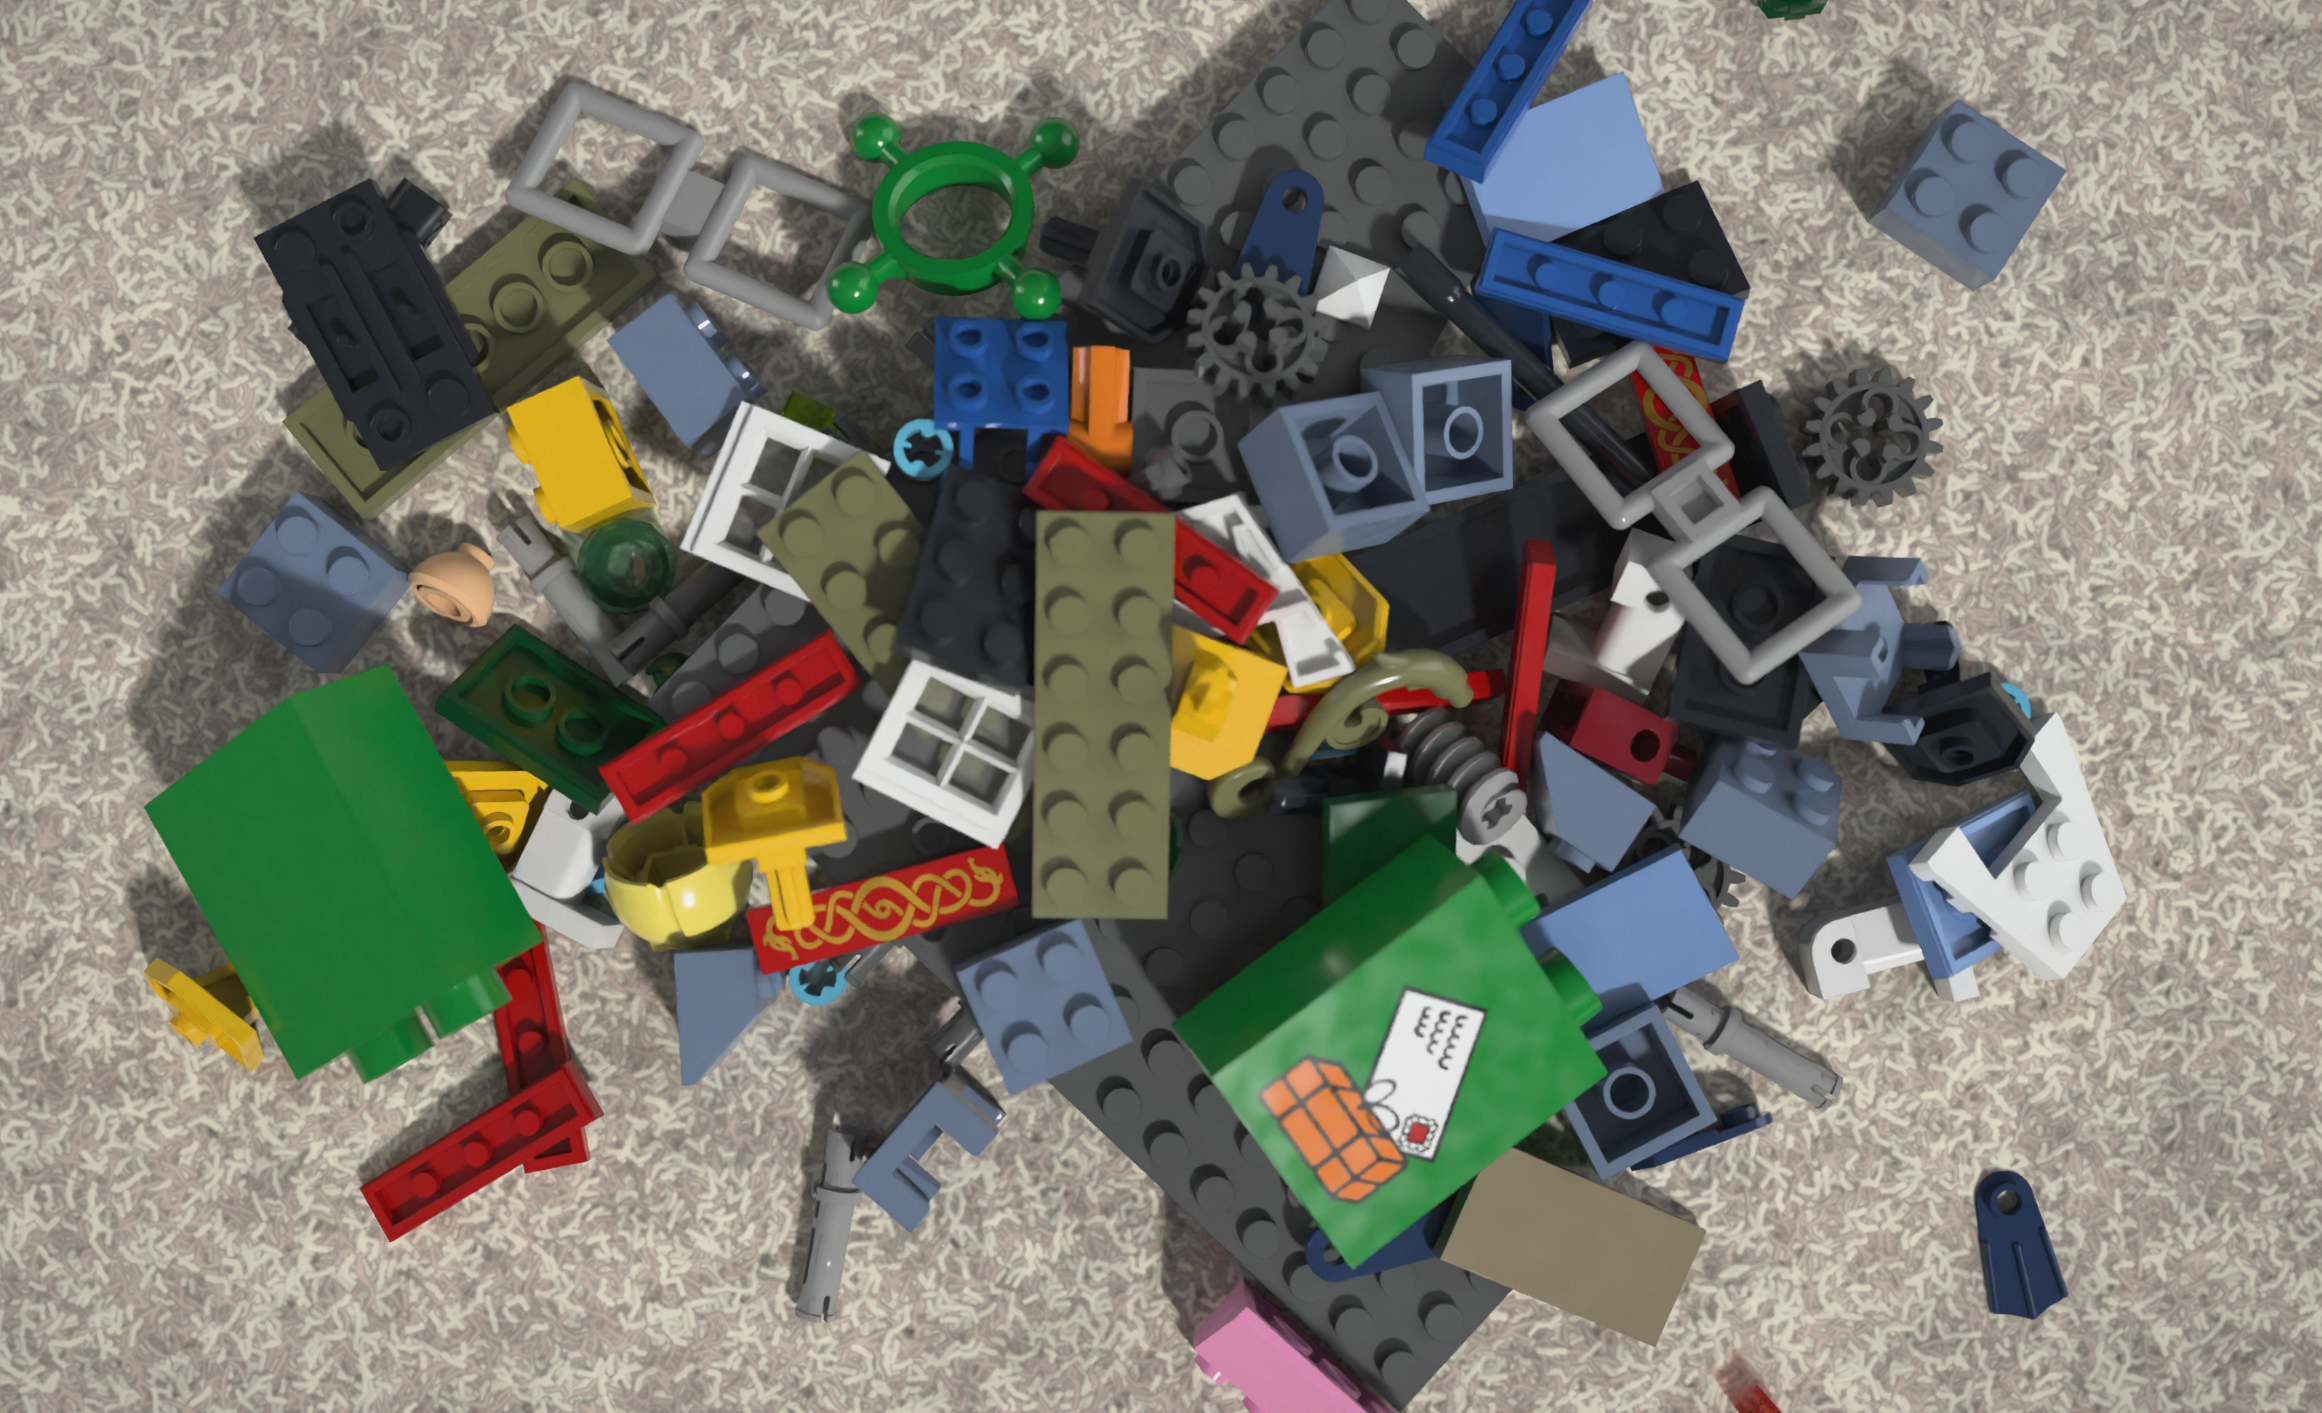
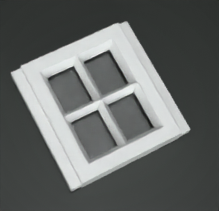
(756, 477)
(954, 751)

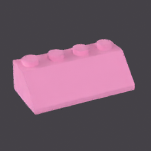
(1275, 1360)

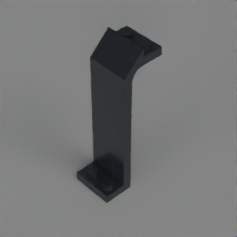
(1462, 573)

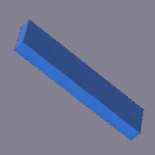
(1503, 85)
(1609, 296)

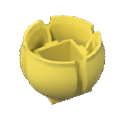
(664, 883)

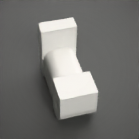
(1633, 635)
(561, 866)
(1872, 940)

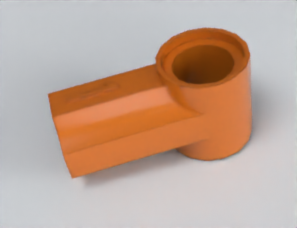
(1101, 405)

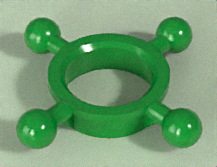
(877, 139)

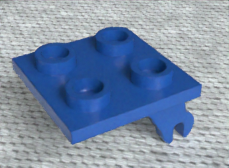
(1001, 378)

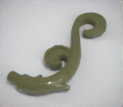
(1336, 725)

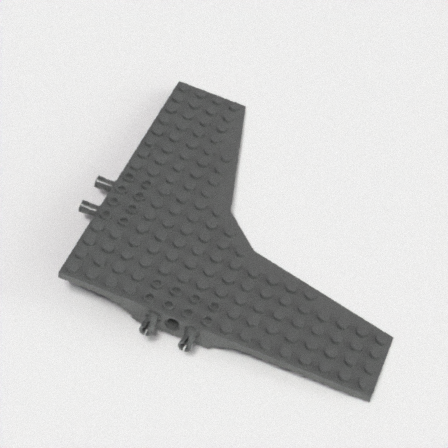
(1354, 111)

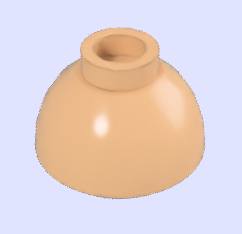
(456, 585)

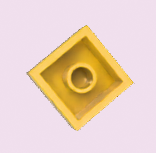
(578, 456)

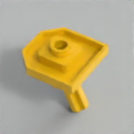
(1347, 604)
(1218, 702)
(503, 801)
(774, 815)
(209, 1009)

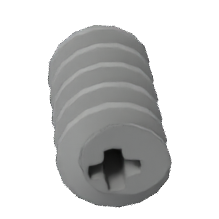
(1443, 754)

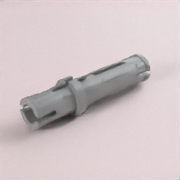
(561, 587)
(1726, 1033)
(831, 1223)

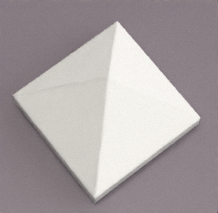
(1350, 287)

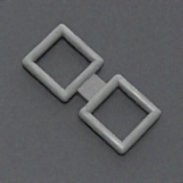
(687, 204)
(1693, 510)

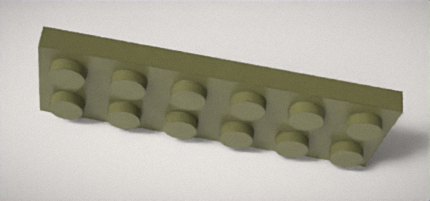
(525, 310)
(853, 557)
(1102, 714)

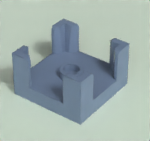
(1866, 652)
(900, 1182)

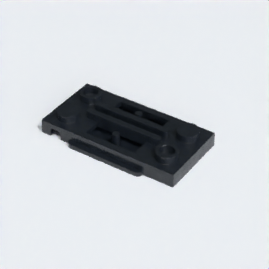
(378, 324)

